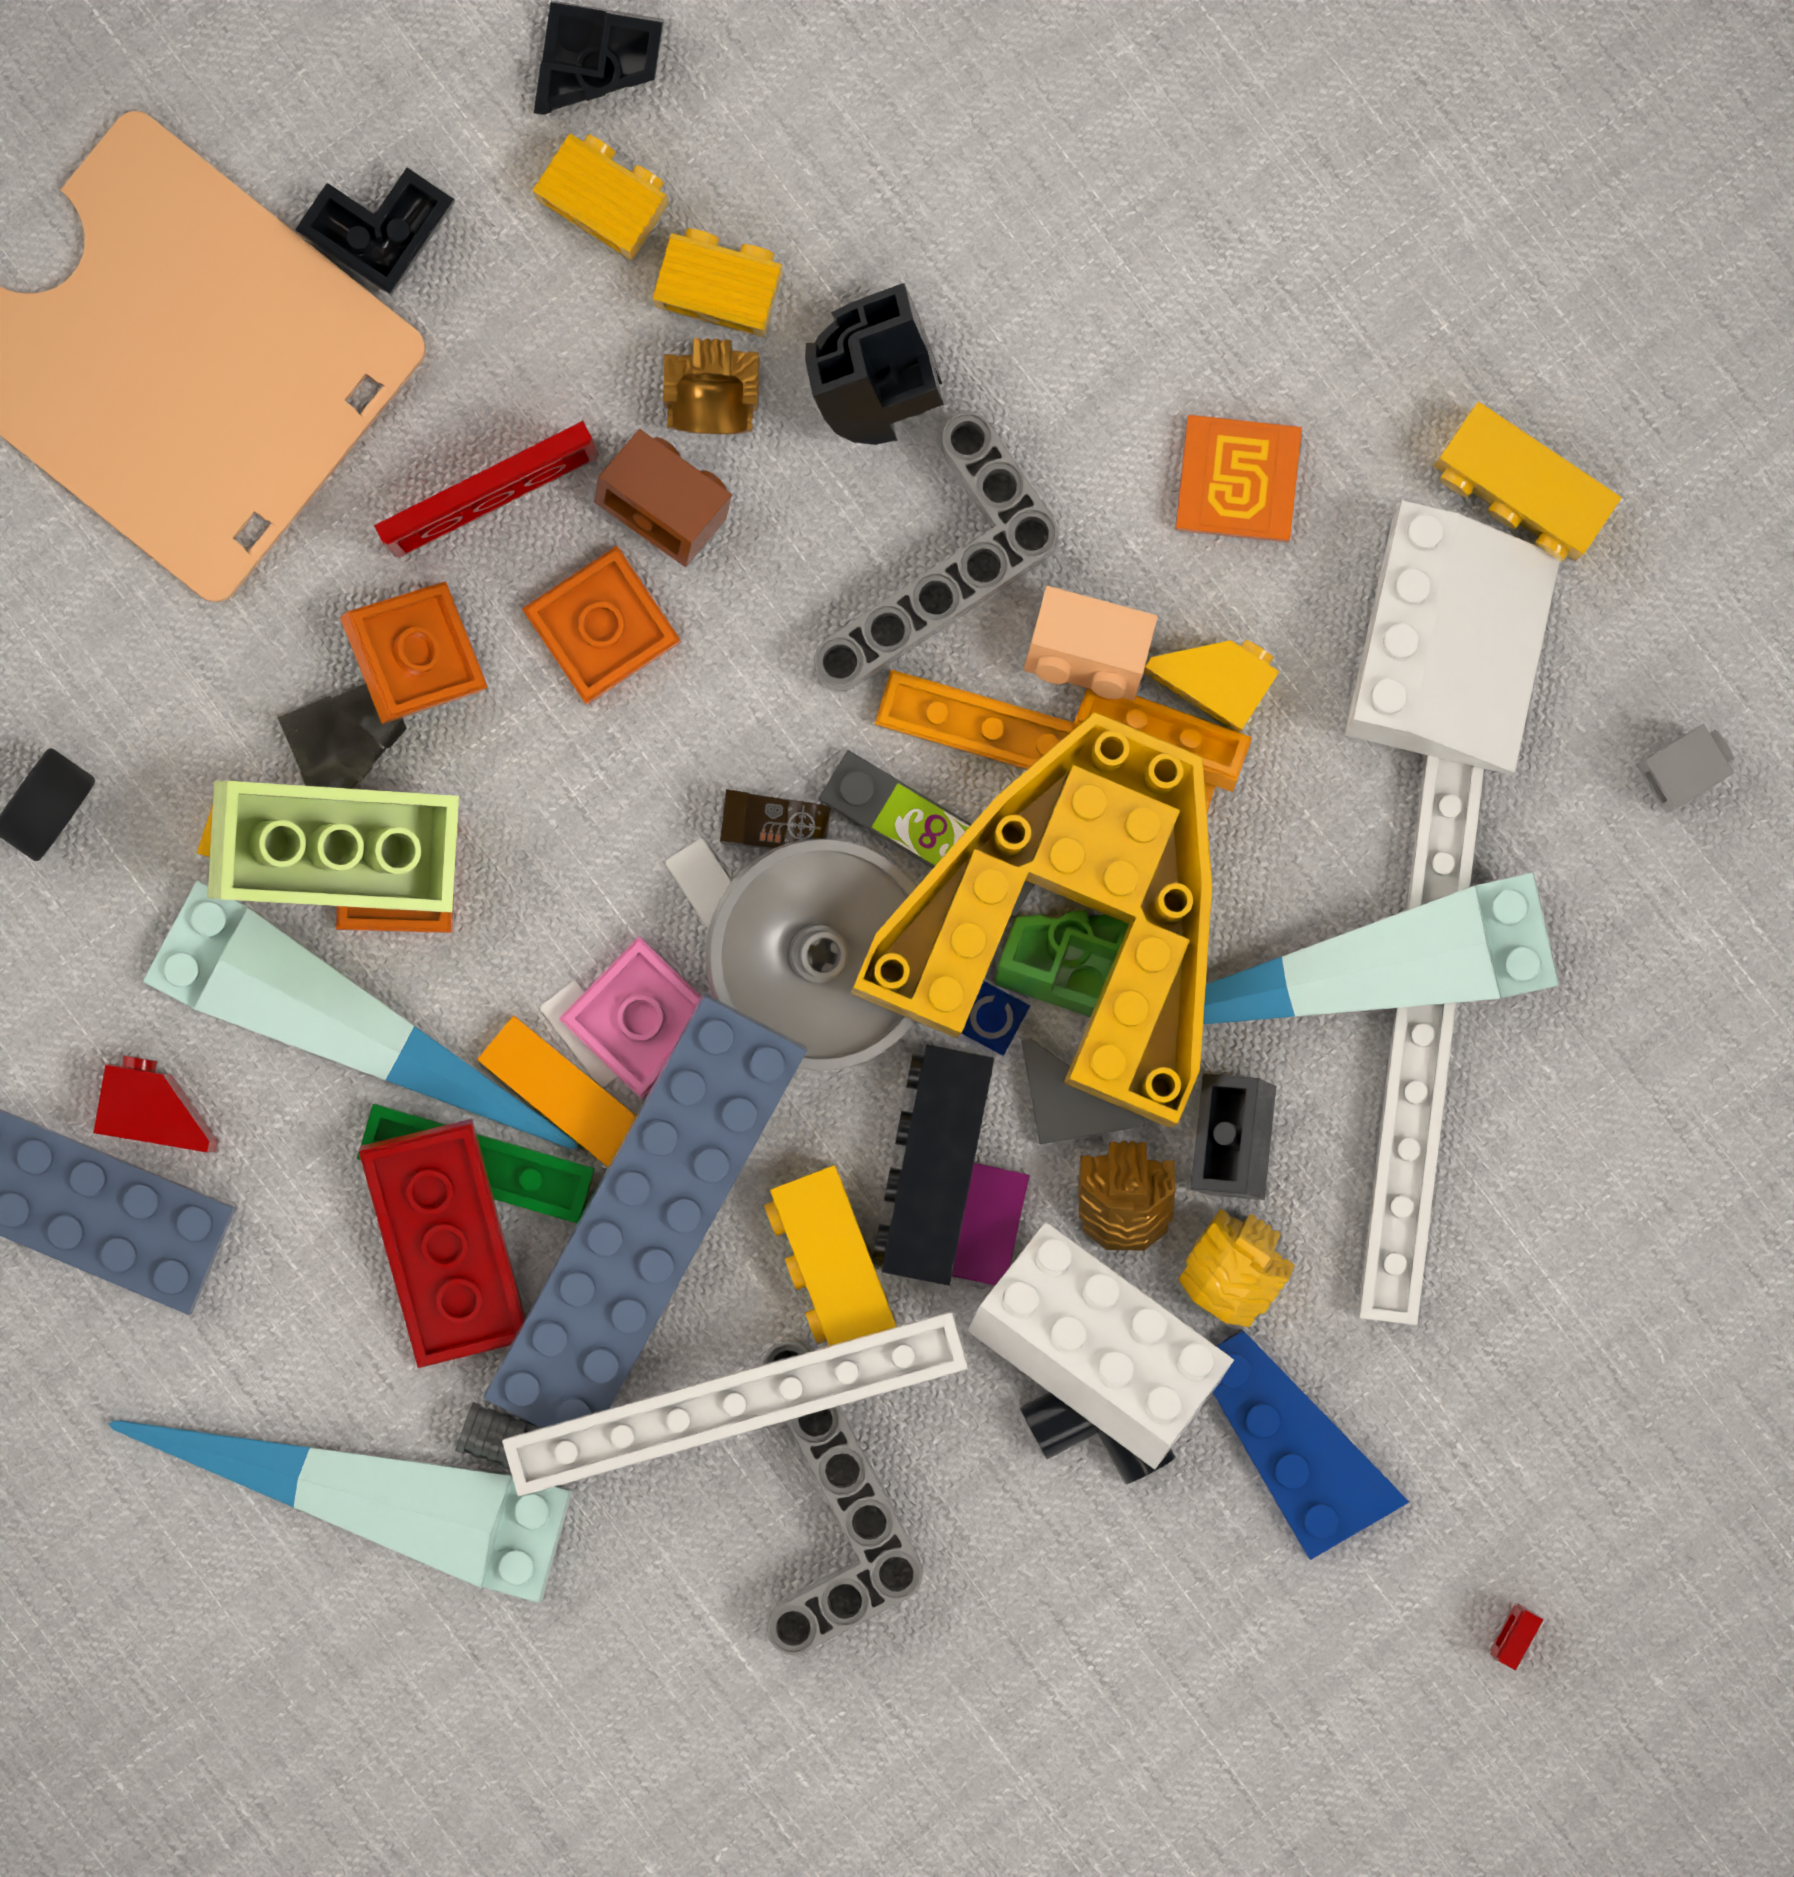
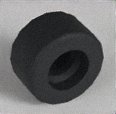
(44, 804)

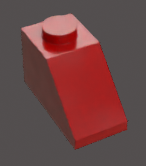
(149, 1108)

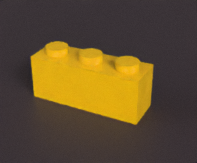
(1525, 483)
(829, 1257)

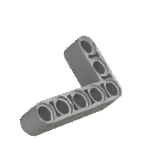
(952, 572)
(870, 1549)

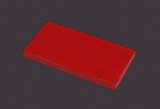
(487, 490)
(444, 1242)

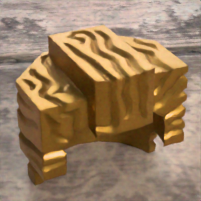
(711, 389)
(1126, 1197)

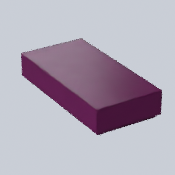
(990, 1224)

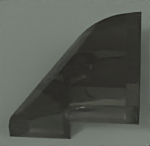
(338, 736)

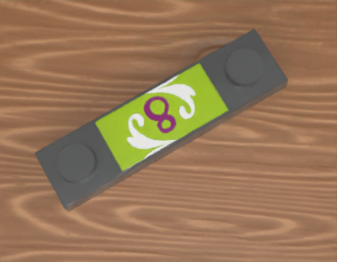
(897, 813)

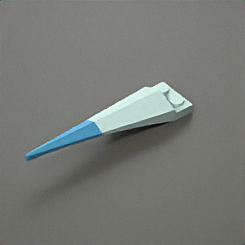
(1450, 950)
(259, 978)
(431, 1512)

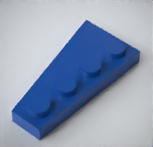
(1302, 1456)

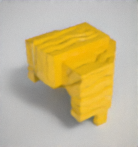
(1235, 1269)

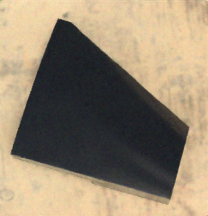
(594, 54)

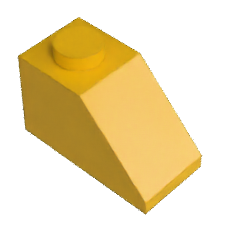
(1217, 678)

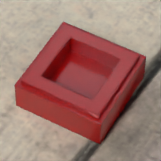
(1515, 1636)

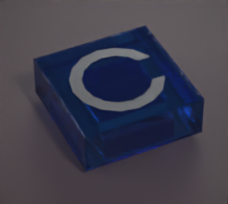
(994, 1018)

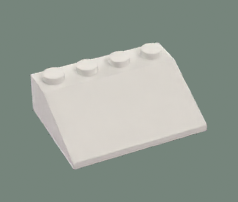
(1453, 640)

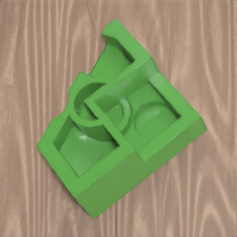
(1061, 958)

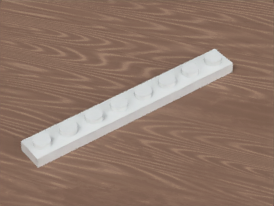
(735, 1403)

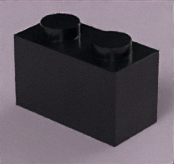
(1233, 1136)

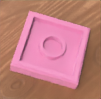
(634, 1015)

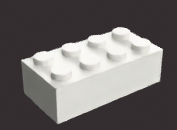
(1100, 1345)

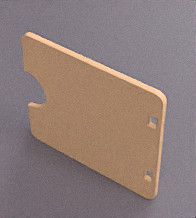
(192, 360)

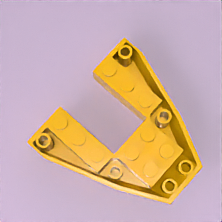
(1110, 827)

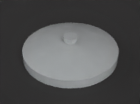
(794, 943)

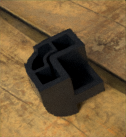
(873, 367)

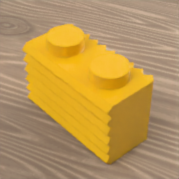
(601, 194)
(718, 283)

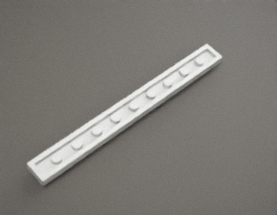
(1418, 1062)

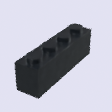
(936, 1164)

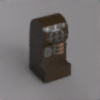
(771, 821)

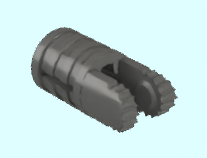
(485, 1431)

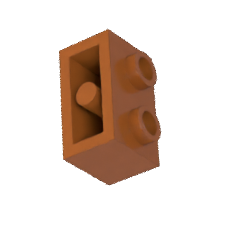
(663, 497)

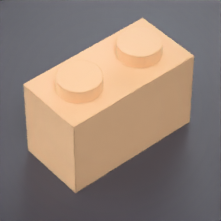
(1090, 644)

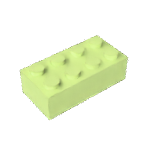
(332, 846)

